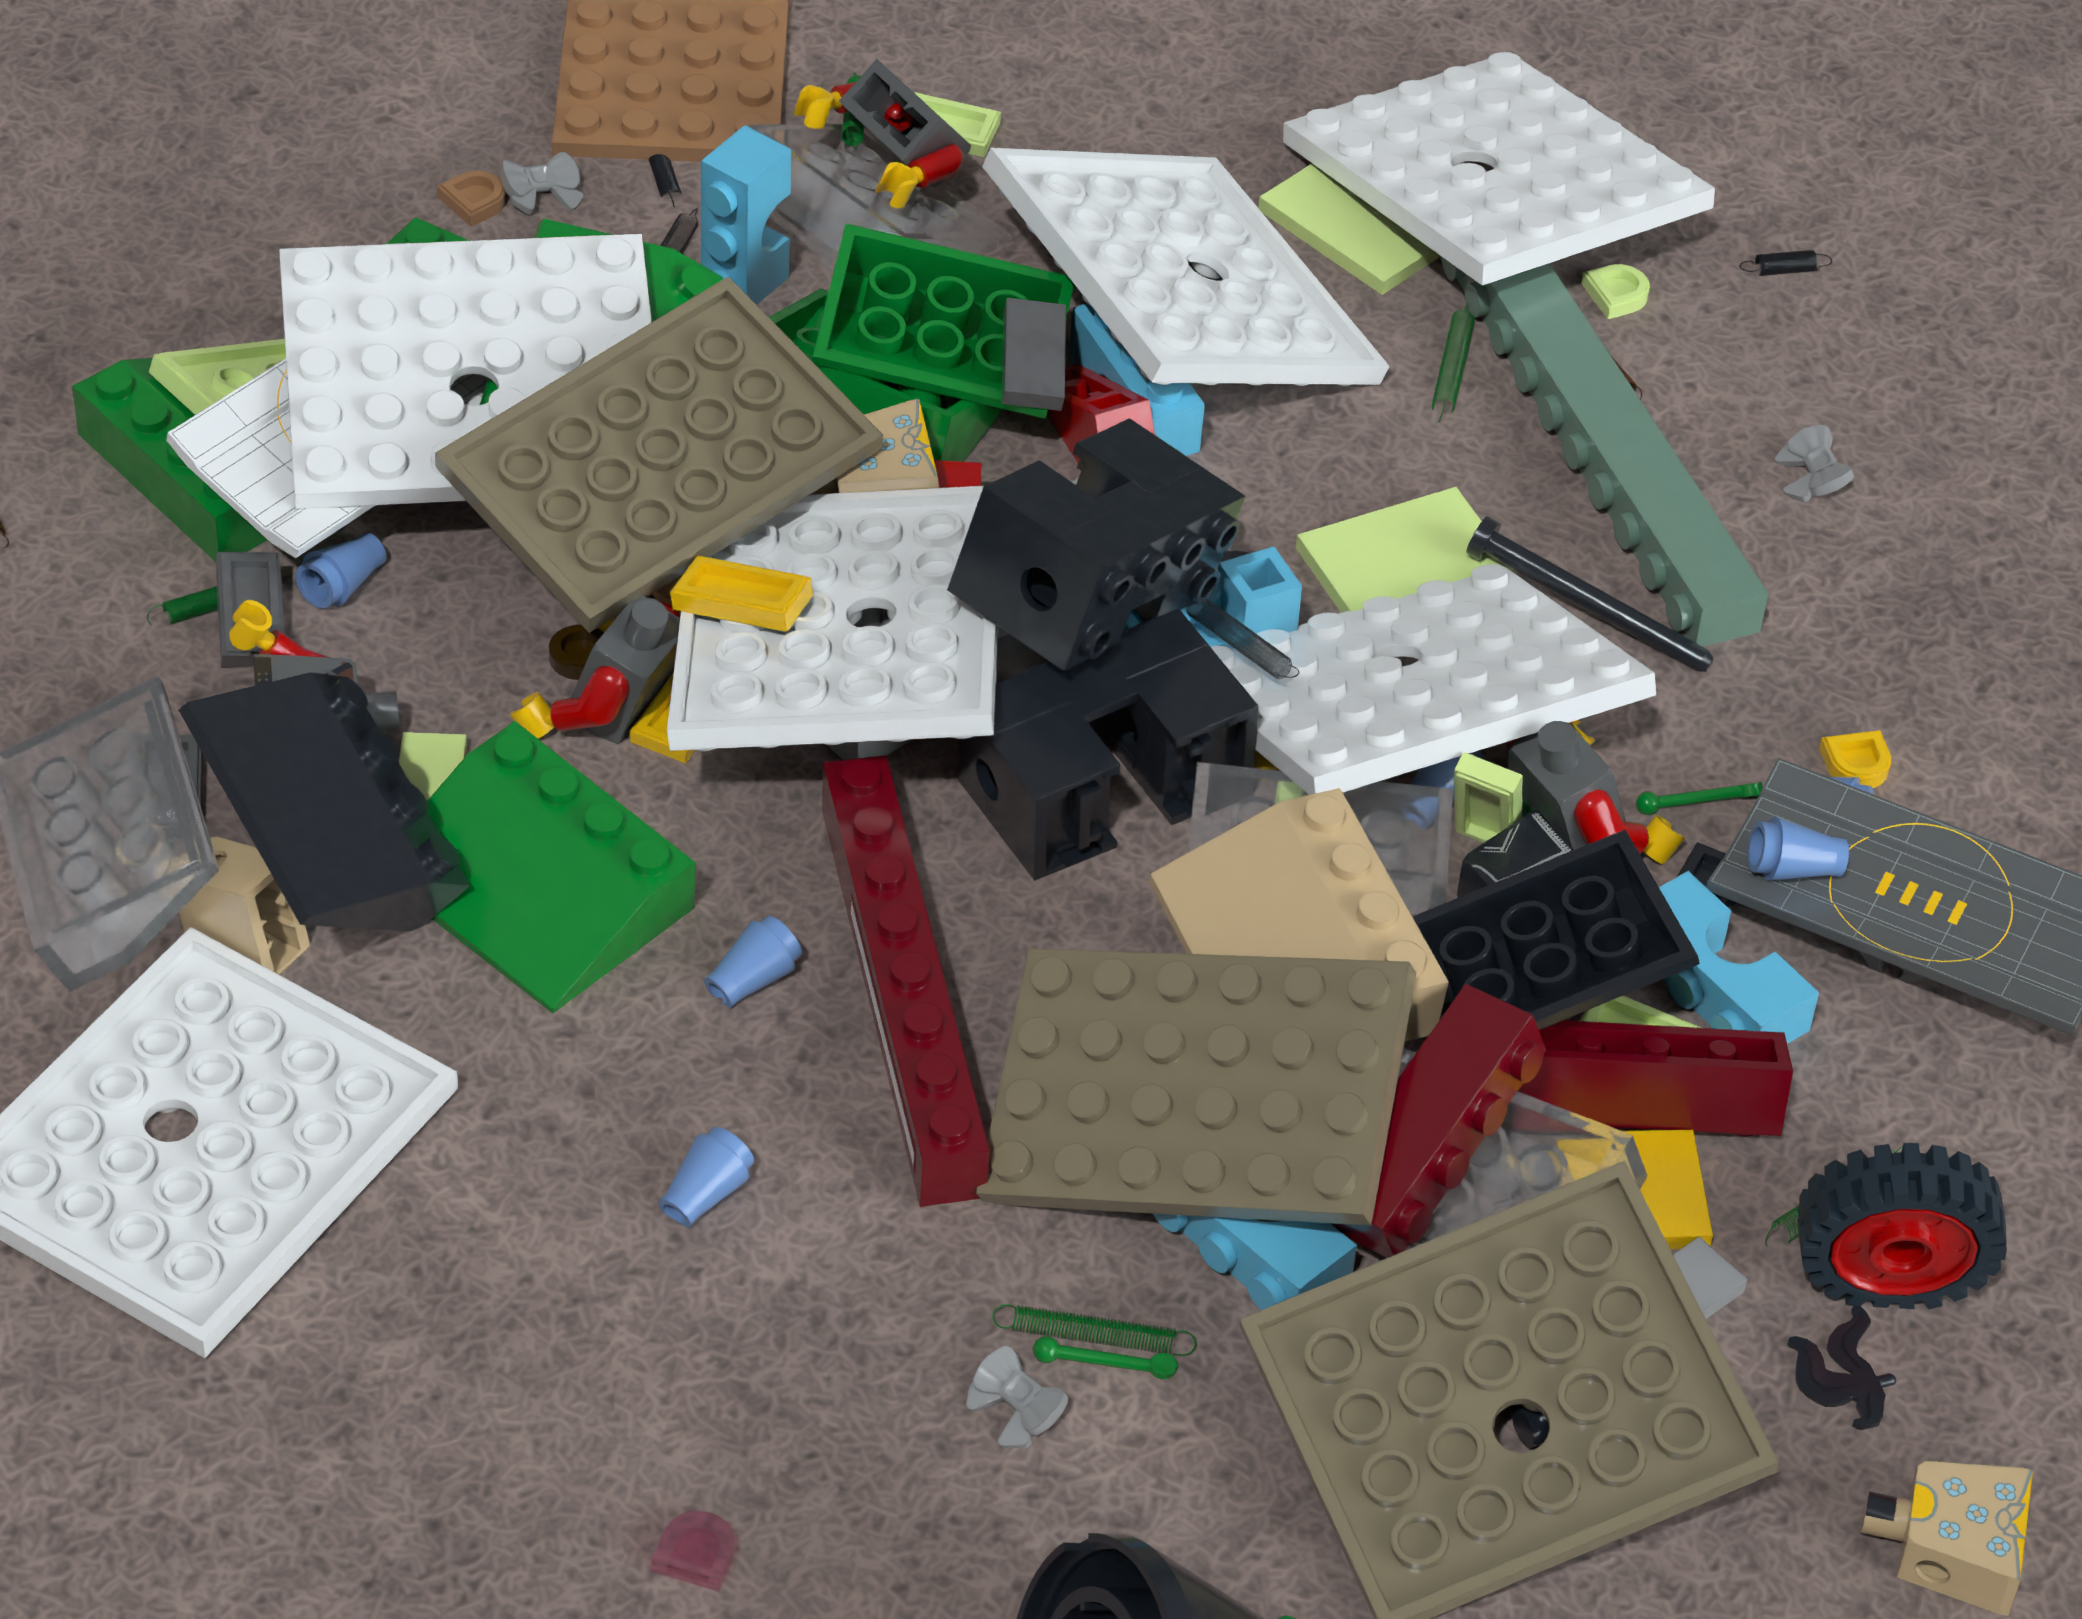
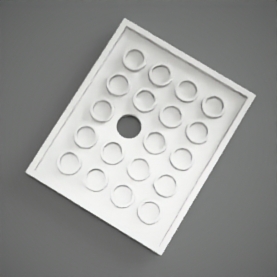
(1558, 176)
(1126, 242)
(393, 326)
(1487, 671)
(825, 677)
(290, 1129)

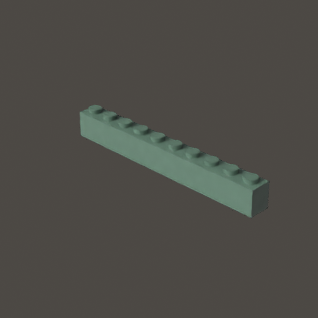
(1620, 454)

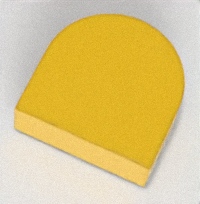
(1858, 756)

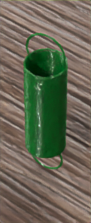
(190, 605)

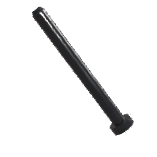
(1490, 542)

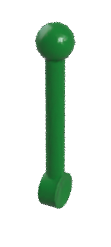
(1649, 803)
(1160, 1365)

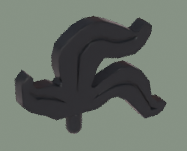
(1838, 1389)

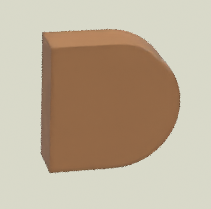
(473, 196)

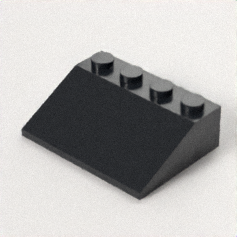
(327, 803)
(1561, 933)

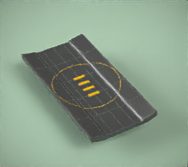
(1922, 898)

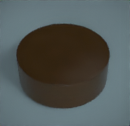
(570, 650)

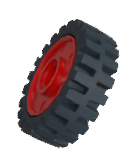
(1902, 1227)

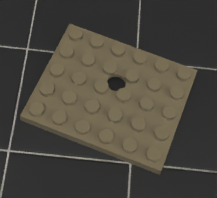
(1538, 1306)

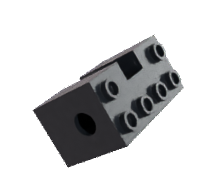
(1074, 560)
(1154, 701)

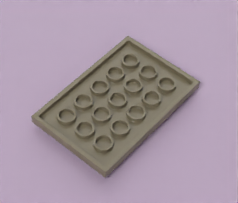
(658, 452)
(1199, 1085)

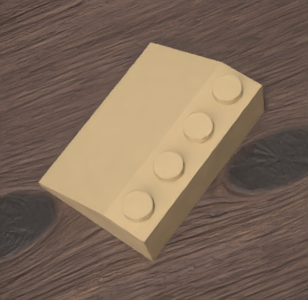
(1299, 887)

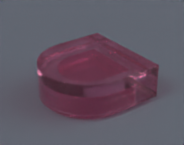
(695, 1550)

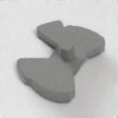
(558, 176)
(1812, 449)
(1002, 1379)

